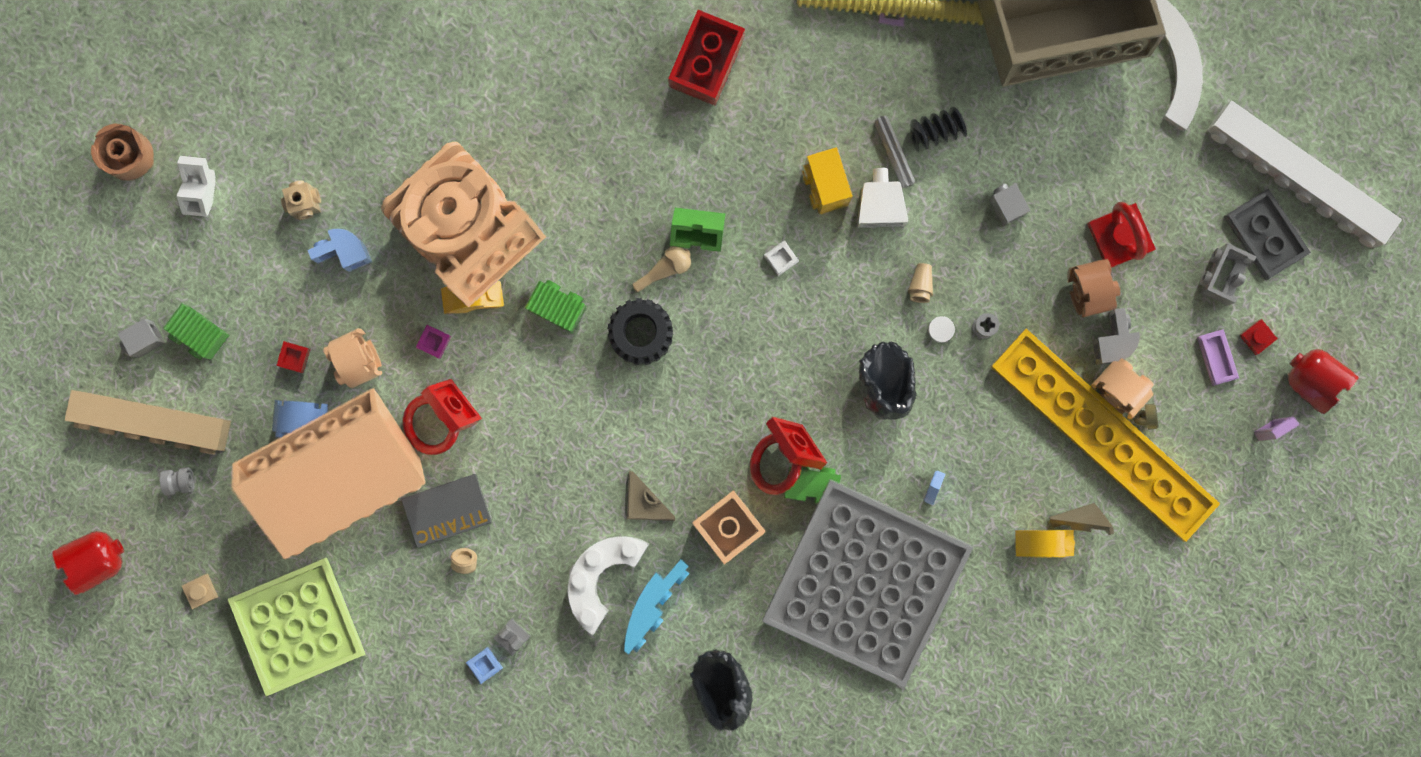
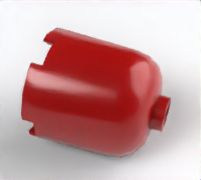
(1320, 378)
(89, 561)

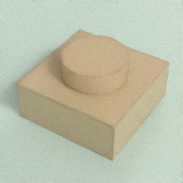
(199, 591)

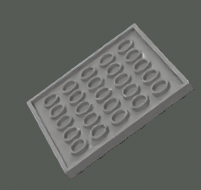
(867, 583)

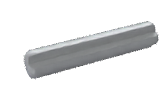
(894, 151)

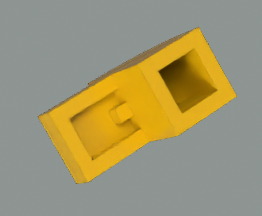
(490, 299)
(1044, 543)

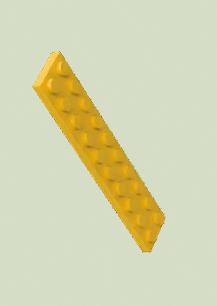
(1105, 435)

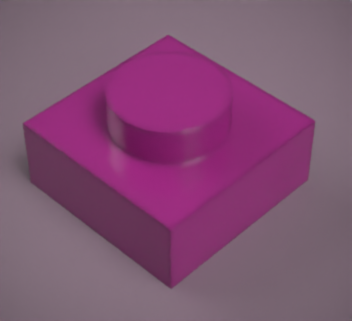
(433, 341)

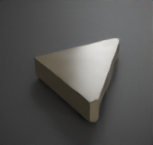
(644, 503)
(1083, 519)

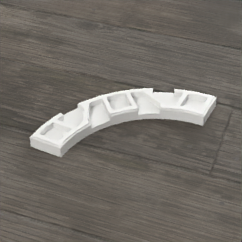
(1186, 65)

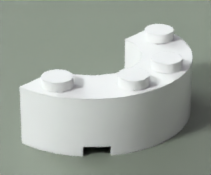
(586, 573)

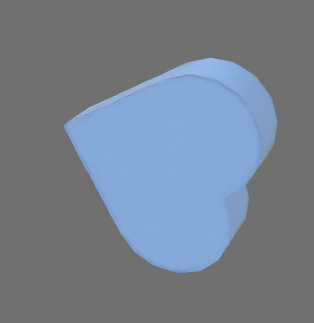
(934, 487)

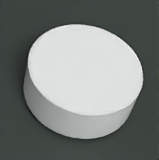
(941, 329)

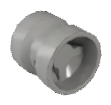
(177, 481)

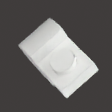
(197, 188)

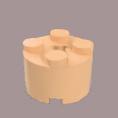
(353, 359)
(1124, 388)

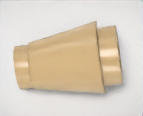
(921, 285)

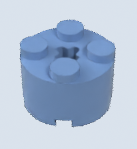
(294, 415)

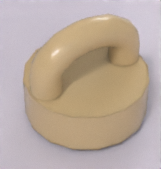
(464, 561)

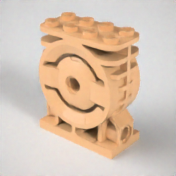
(478, 238)

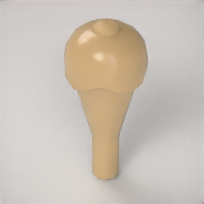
(674, 261)

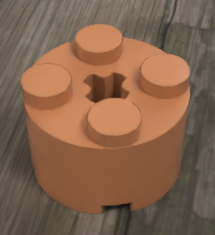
(121, 164)
(1093, 288)

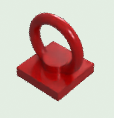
(1121, 234)
(449, 407)
(794, 445)

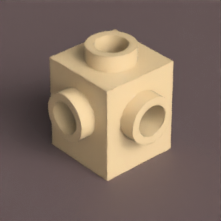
(306, 206)

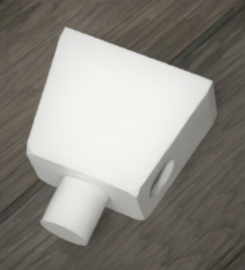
(882, 202)

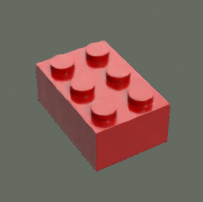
(706, 57)

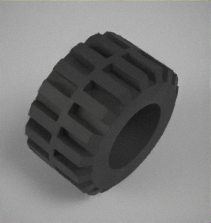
(633, 310)

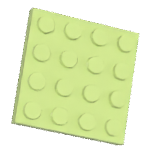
(296, 626)

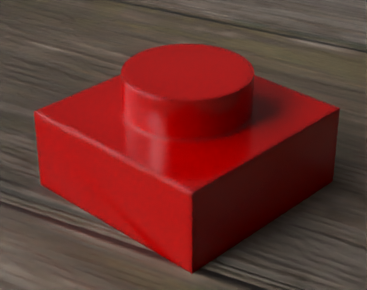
(1258, 337)
(293, 357)

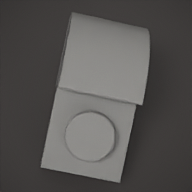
(1120, 344)

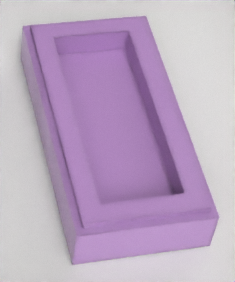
(1217, 357)
(1276, 428)

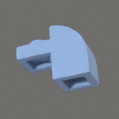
(346, 245)

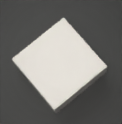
(781, 258)

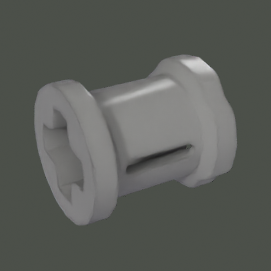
(991, 321)

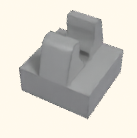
(512, 637)

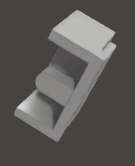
(1235, 277)

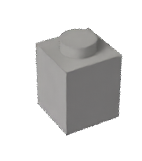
(1009, 204)
(140, 338)

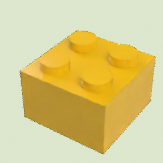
(827, 181)

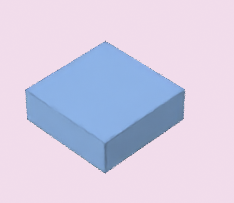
(484, 665)

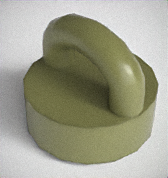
(1151, 417)

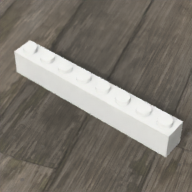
(1303, 175)

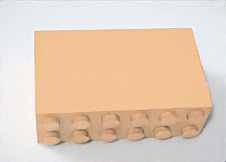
(327, 474)

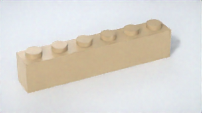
(147, 420)

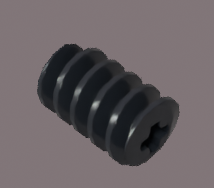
(937, 127)

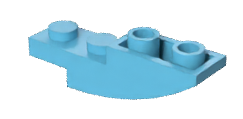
(646, 613)

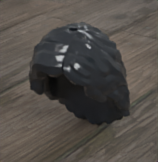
(887, 381)
(722, 690)

